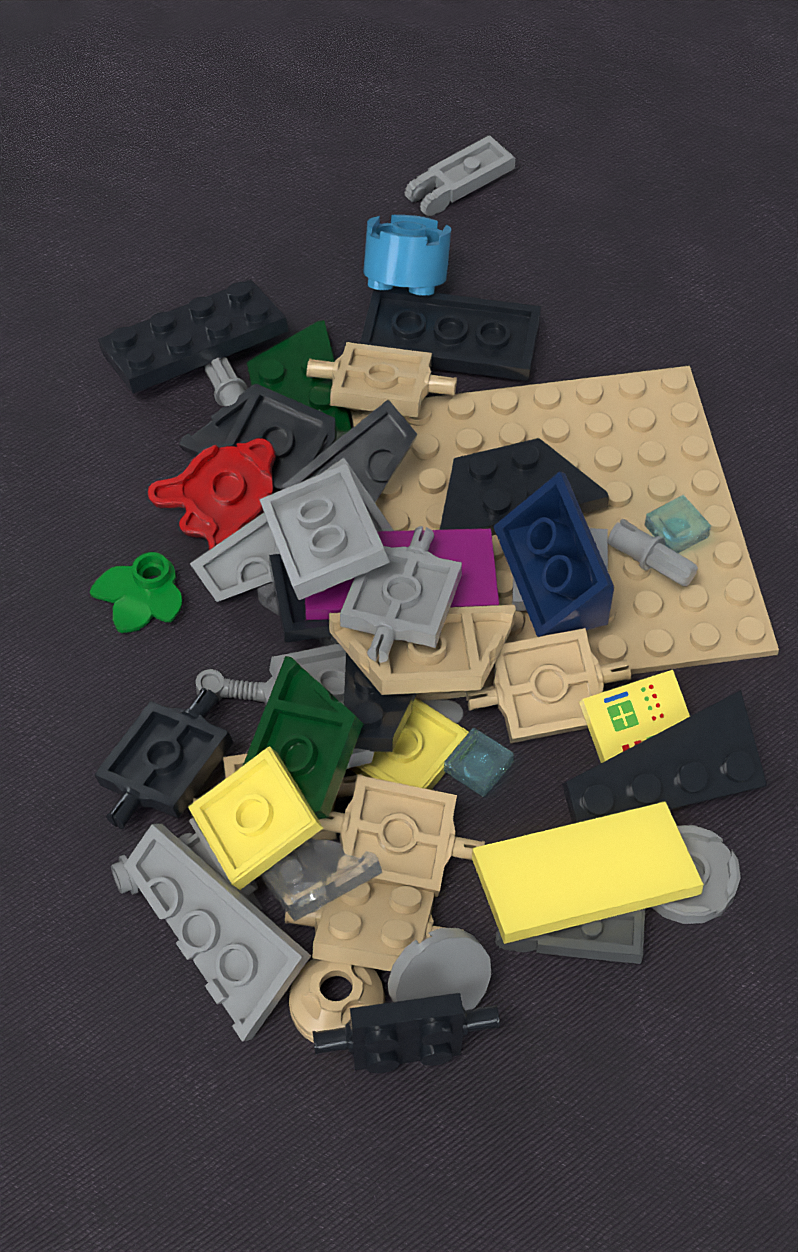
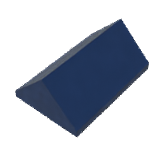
(556, 561)

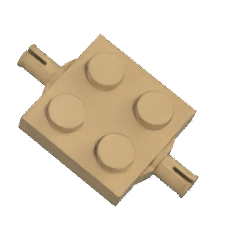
(373, 374)
(542, 684)
(404, 828)
(370, 924)

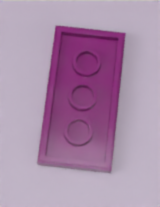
(466, 546)

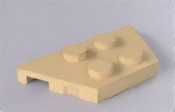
(458, 663)

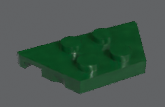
(285, 372)
(309, 734)

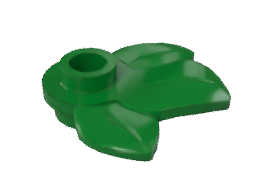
(137, 597)

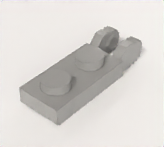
(460, 175)

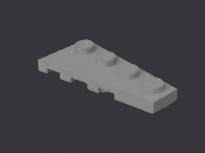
(243, 557)
(226, 936)

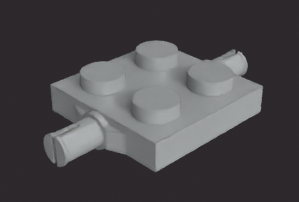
(403, 597)

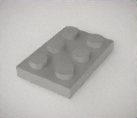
(323, 531)

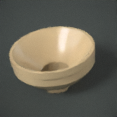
(316, 1013)

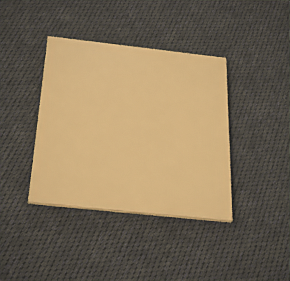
(645, 446)

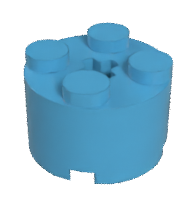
(406, 254)

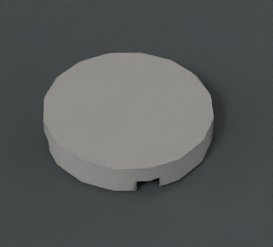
(718, 872)
(442, 965)

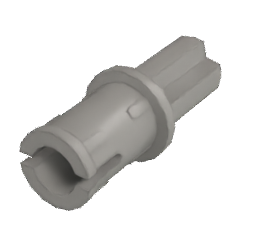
(224, 381)
(651, 552)

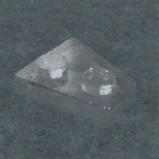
(317, 875)

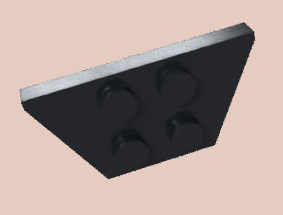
(291, 427)
(497, 480)

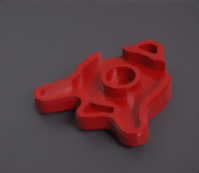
(219, 489)

